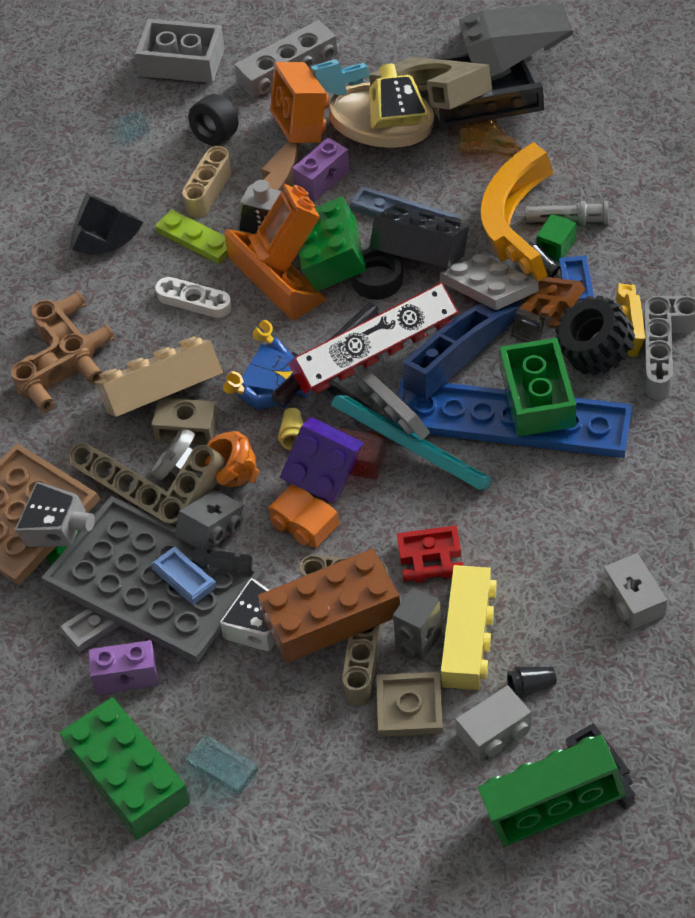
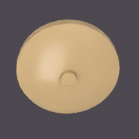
(352, 118)

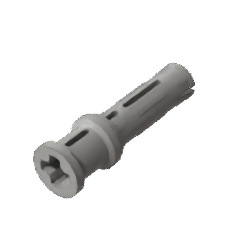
(580, 213)

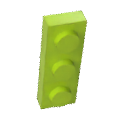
(193, 236)

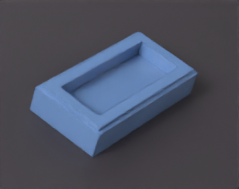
(183, 575)

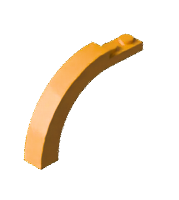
(500, 201)

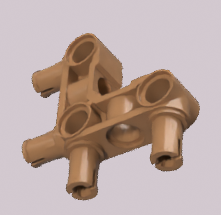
(67, 352)

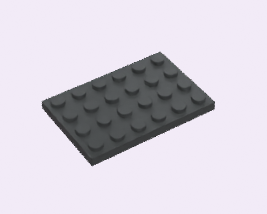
(114, 577)

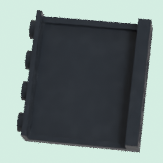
(509, 97)

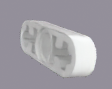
(186, 289)

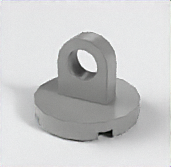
(175, 456)

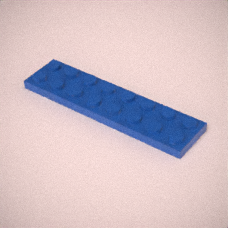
(486, 416)

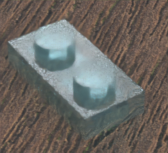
(222, 764)

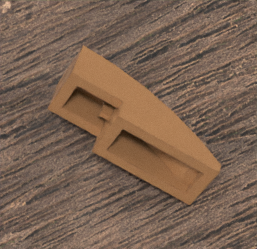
(280, 167)

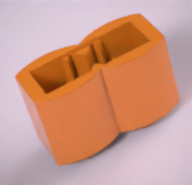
(303, 516)

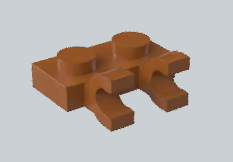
(555, 297)

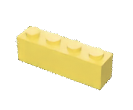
(467, 626)

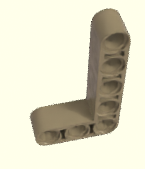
(143, 489)
(359, 645)

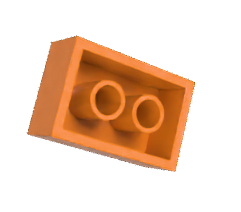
(298, 102)

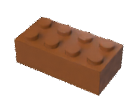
(329, 605)

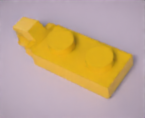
(631, 307)

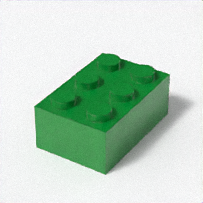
(332, 247)
(537, 387)

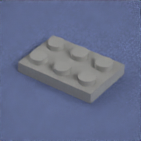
(489, 281)

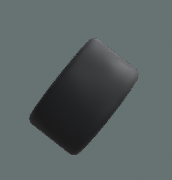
(213, 119)

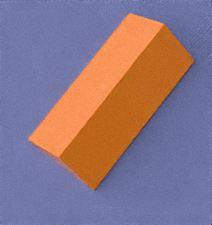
(285, 289)

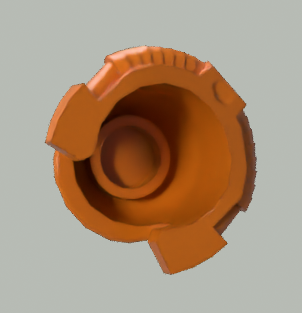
(238, 456)

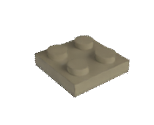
(409, 704)

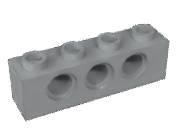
(308, 45)

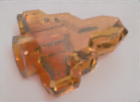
(487, 138)

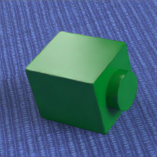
(557, 236)

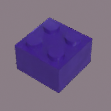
(321, 460)

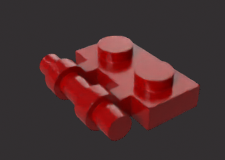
(427, 546)

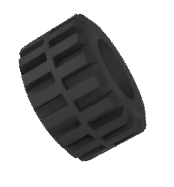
(606, 347)

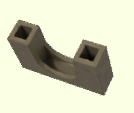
(447, 81)

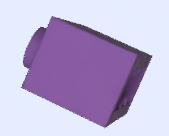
(321, 168)
(123, 667)

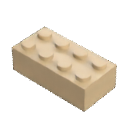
(159, 376)

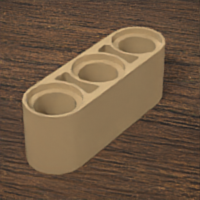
(206, 181)

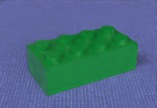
(125, 768)
(552, 790)

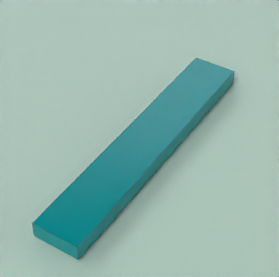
(412, 442)

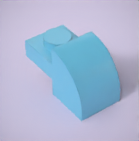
(334, 78)

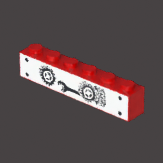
(373, 338)

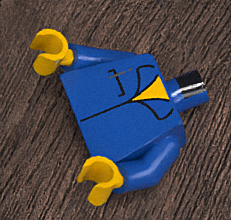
(264, 372)

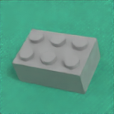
(180, 50)

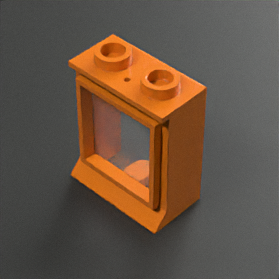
(285, 228)

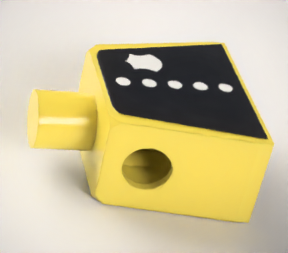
(395, 100)

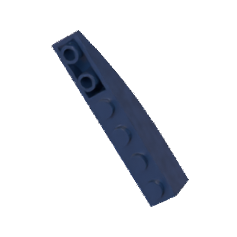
(454, 347)

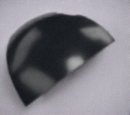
(102, 226)

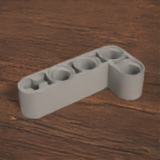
(662, 318)

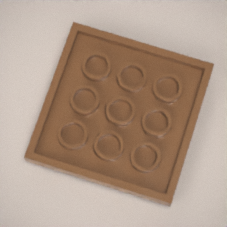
(18, 476)

